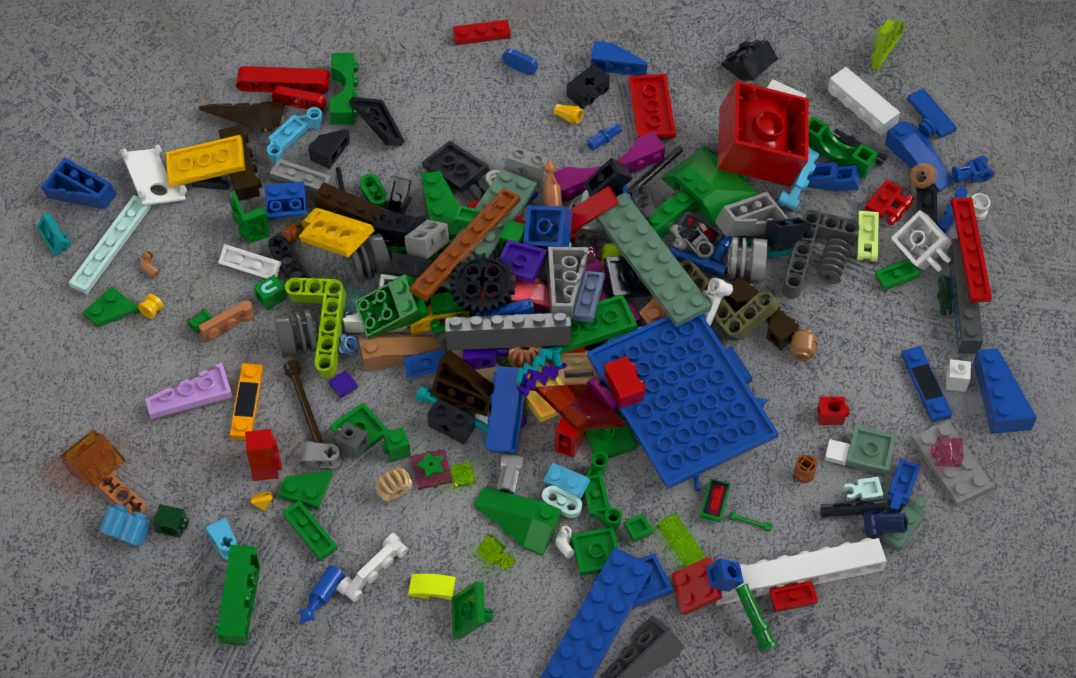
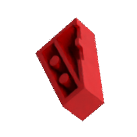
(263, 454)

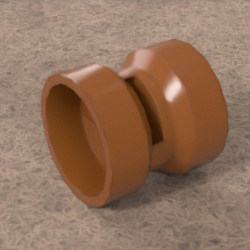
(801, 470)

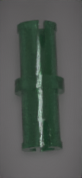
(945, 295)

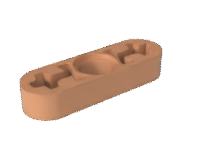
(120, 487)

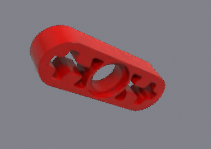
(290, 96)

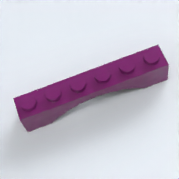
(644, 152)

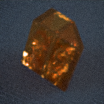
(92, 458)

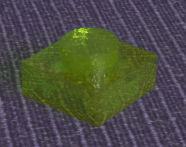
(462, 475)

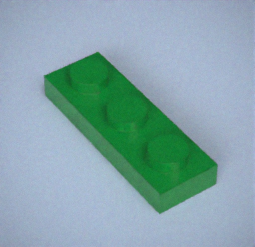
(309, 530)

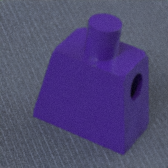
(483, 357)

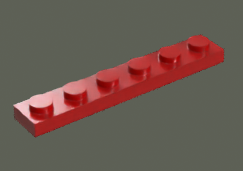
(971, 250)

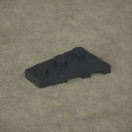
(379, 119)

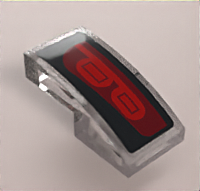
(712, 233)

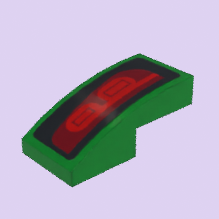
(715, 500)

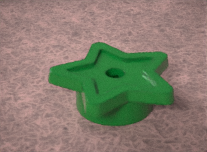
(431, 470)

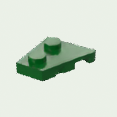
(109, 308)

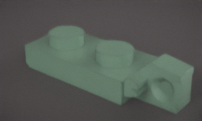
(915, 517)

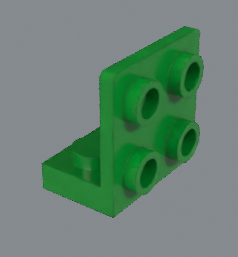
(251, 224)

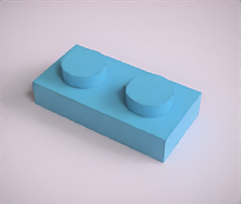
(566, 480)

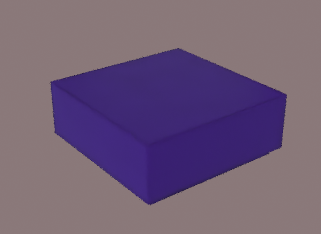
(343, 384)

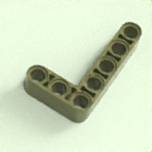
(740, 317)

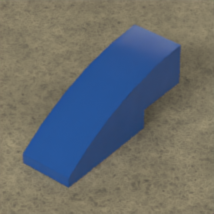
(831, 177)

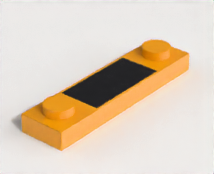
(246, 400)

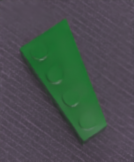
(238, 595)

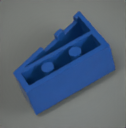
(78, 186)

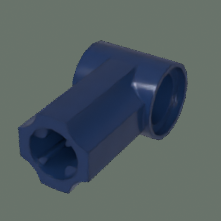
(879, 523)

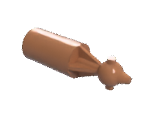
(551, 189)

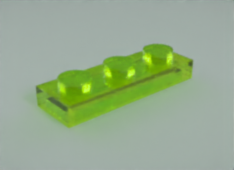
(680, 540)

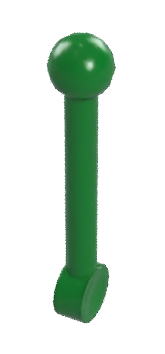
(767, 526)

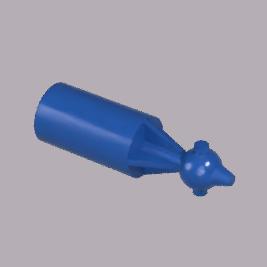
(322, 592)

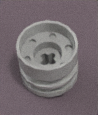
(747, 258)

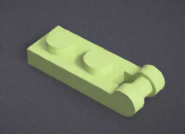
(867, 235)

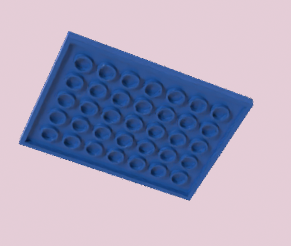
(694, 399)

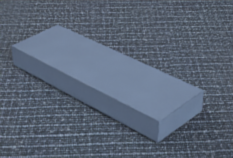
(588, 296)

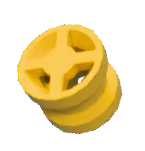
(150, 306)

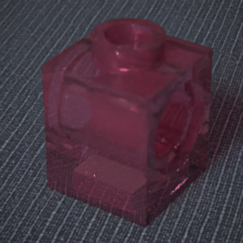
(947, 452)

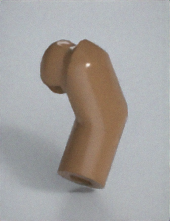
(146, 264)

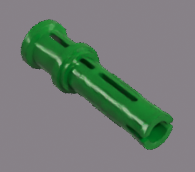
(763, 627)

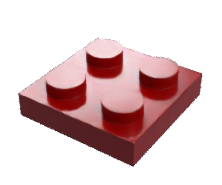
(693, 587)

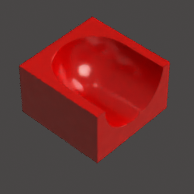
(763, 133)

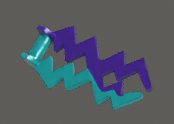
(551, 371)

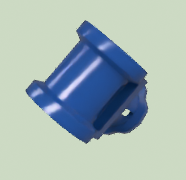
(975, 170)

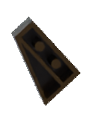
(462, 385)

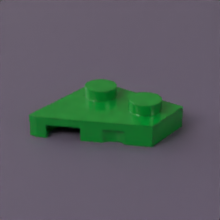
(307, 488)

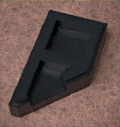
(211, 183)

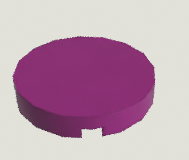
(603, 393)

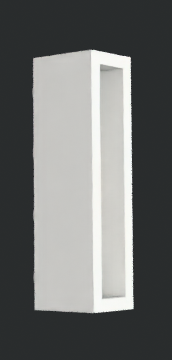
(863, 101)

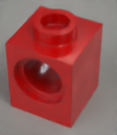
(826, 416)

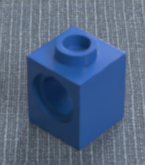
(724, 575)

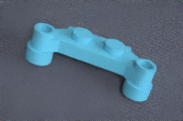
(291, 131)
(790, 199)

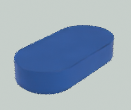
(520, 61)

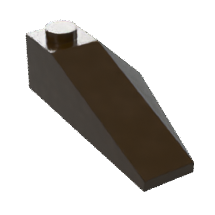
(258, 115)

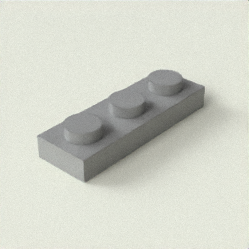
(290, 172)

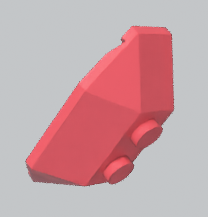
(537, 292)

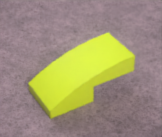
(431, 585)

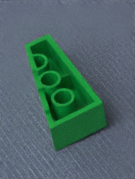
(439, 201)

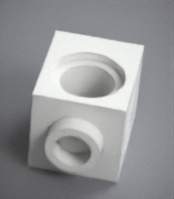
(958, 375)

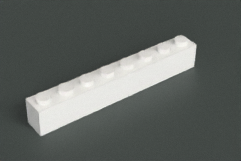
(816, 566)

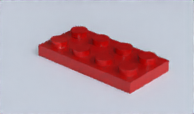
(652, 105)

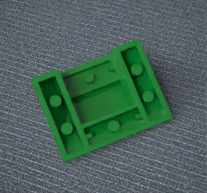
(708, 184)

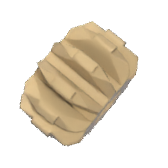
(393, 484)

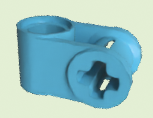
(221, 536)

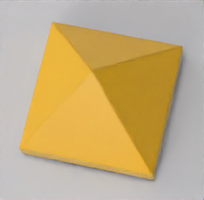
(261, 500)

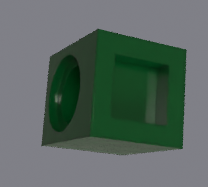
(170, 521)

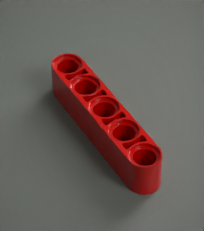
(267, 78)

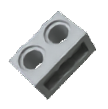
(427, 239)

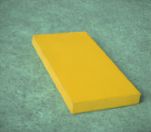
(205, 161)

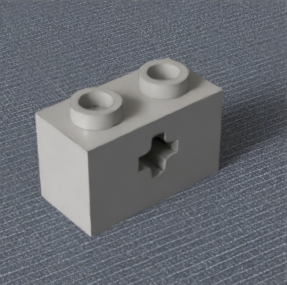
(525, 164)

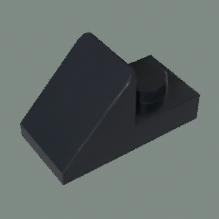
(397, 195)

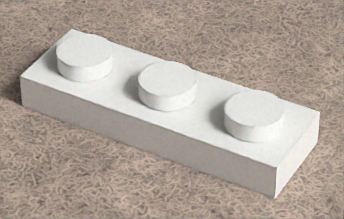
(249, 262)

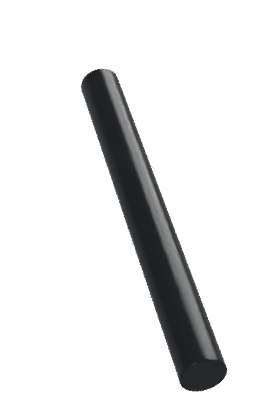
(656, 169)

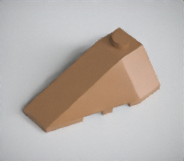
(390, 348)

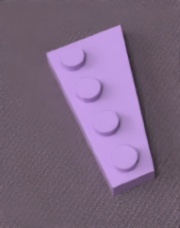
(202, 390)

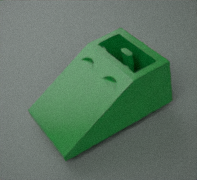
(390, 307)

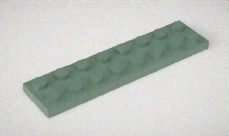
(517, 184)
(653, 262)

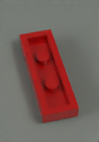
(481, 32)

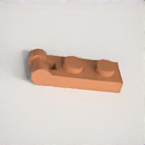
(226, 320)

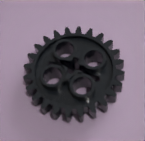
(463, 284)

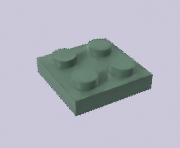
(871, 450)

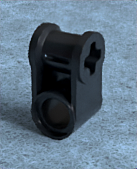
(696, 239)

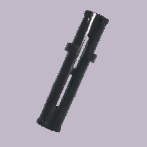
(851, 141)
(851, 508)

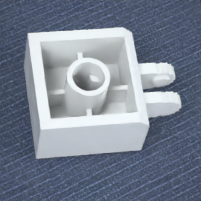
(926, 251)

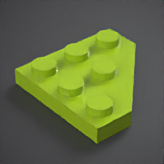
(887, 38)

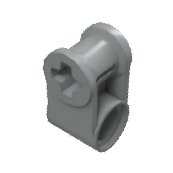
(319, 455)

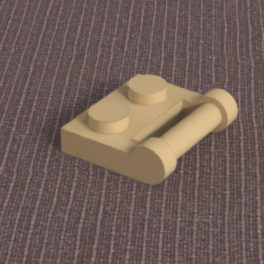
(576, 364)

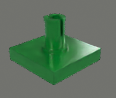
(610, 440)
(469, 610)

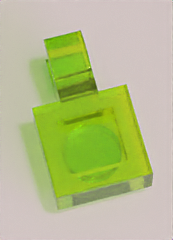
(492, 552)

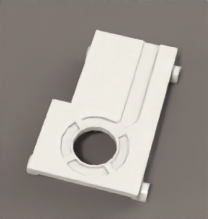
(148, 170)

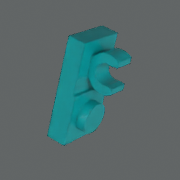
(51, 234)

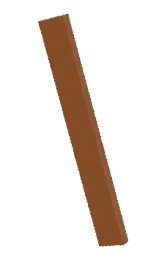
(464, 244)

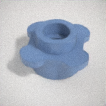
(352, 343)

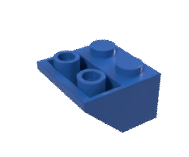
(285, 200)

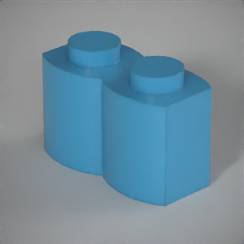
(125, 525)

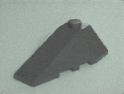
(651, 649)

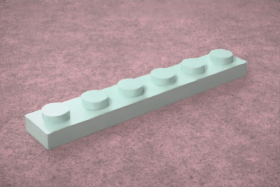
(109, 245)

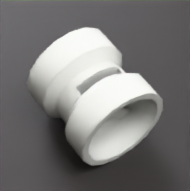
(981, 205)

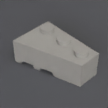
(749, 216)

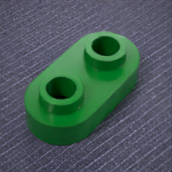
(375, 192)

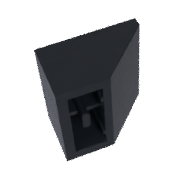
(750, 59)

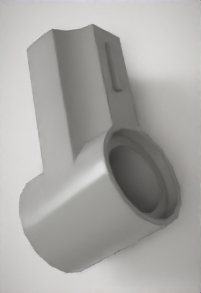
(510, 469)

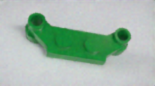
(596, 493)

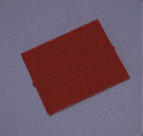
(580, 407)

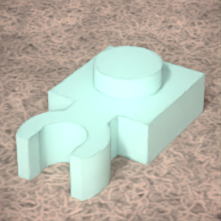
(865, 489)

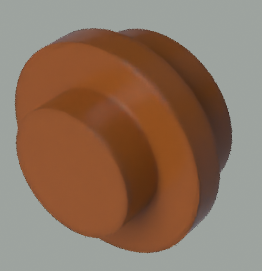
(291, 233)

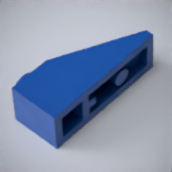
(617, 60)

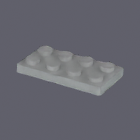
(960, 482)

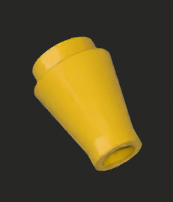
(572, 114)

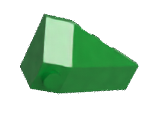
(523, 518)

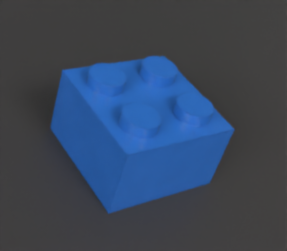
(547, 226)

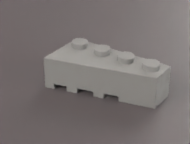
(565, 276)

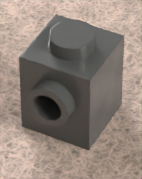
(351, 440)

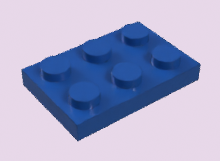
(657, 584)

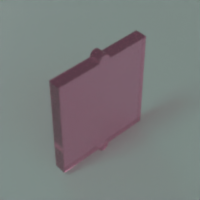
(433, 480)

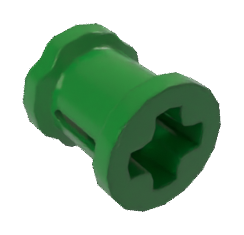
(199, 319)

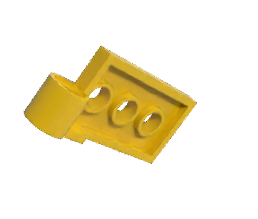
(334, 232)

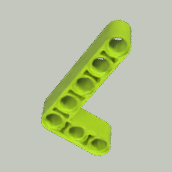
(328, 319)

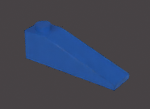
(914, 148)

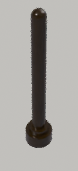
(292, 370)

